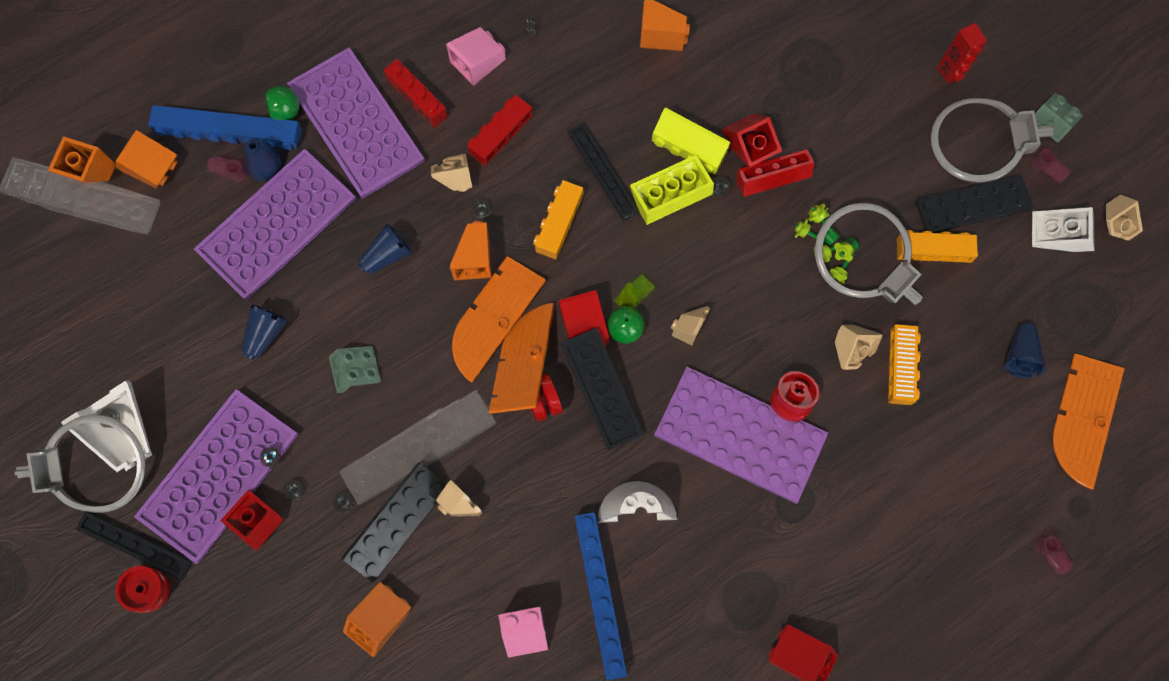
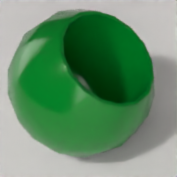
(282, 103)
(624, 331)

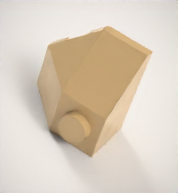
(453, 173)
(1123, 217)
(689, 325)
(854, 344)
(456, 502)

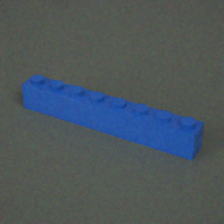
(224, 127)
(600, 596)

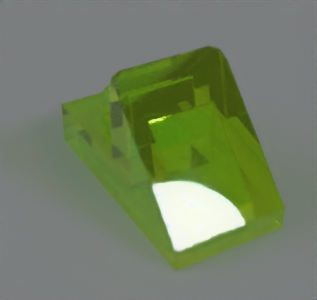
(634, 292)

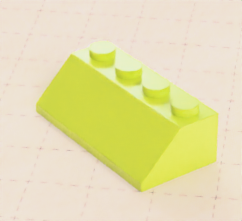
(689, 139)
(672, 189)

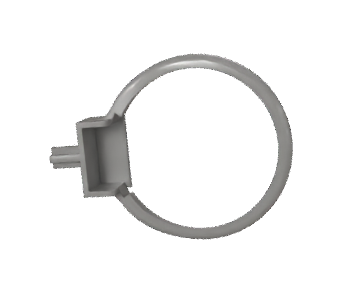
(1023, 131)
(897, 283)
(46, 470)

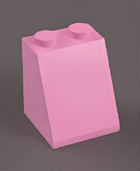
(475, 54)
(523, 632)

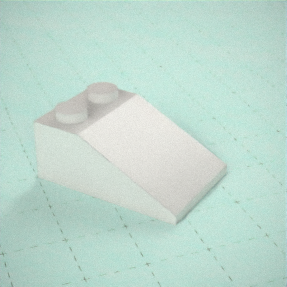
(1064, 229)

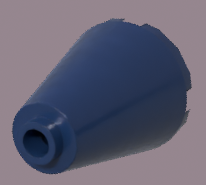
(261, 160)
(384, 251)
(260, 331)
(1025, 353)

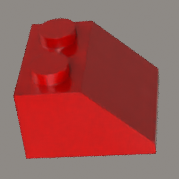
(252, 520)

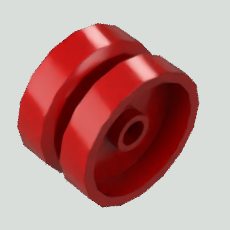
(794, 396)
(546, 397)
(131, 593)

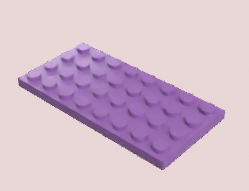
(356, 123)
(275, 224)
(741, 435)
(214, 476)

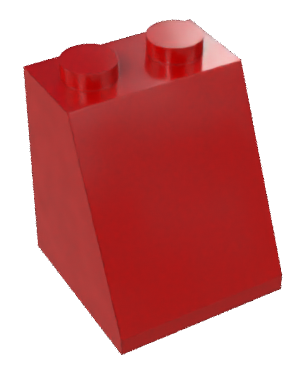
(753, 139)
(583, 314)
(802, 655)

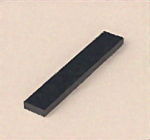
(603, 172)
(134, 545)

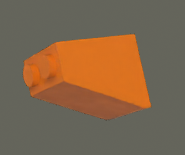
(663, 27)
(146, 160)
(81, 162)
(472, 253)
(376, 619)

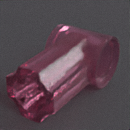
(1051, 165)
(226, 168)
(1056, 555)

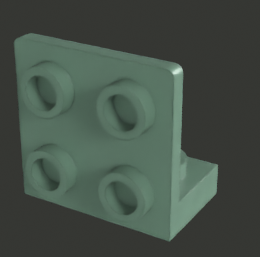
(1059, 115)
(354, 367)

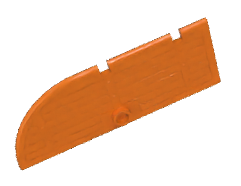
(497, 312)
(524, 354)
(1089, 407)

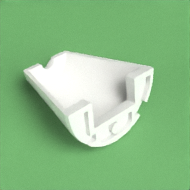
(109, 442)
(632, 495)

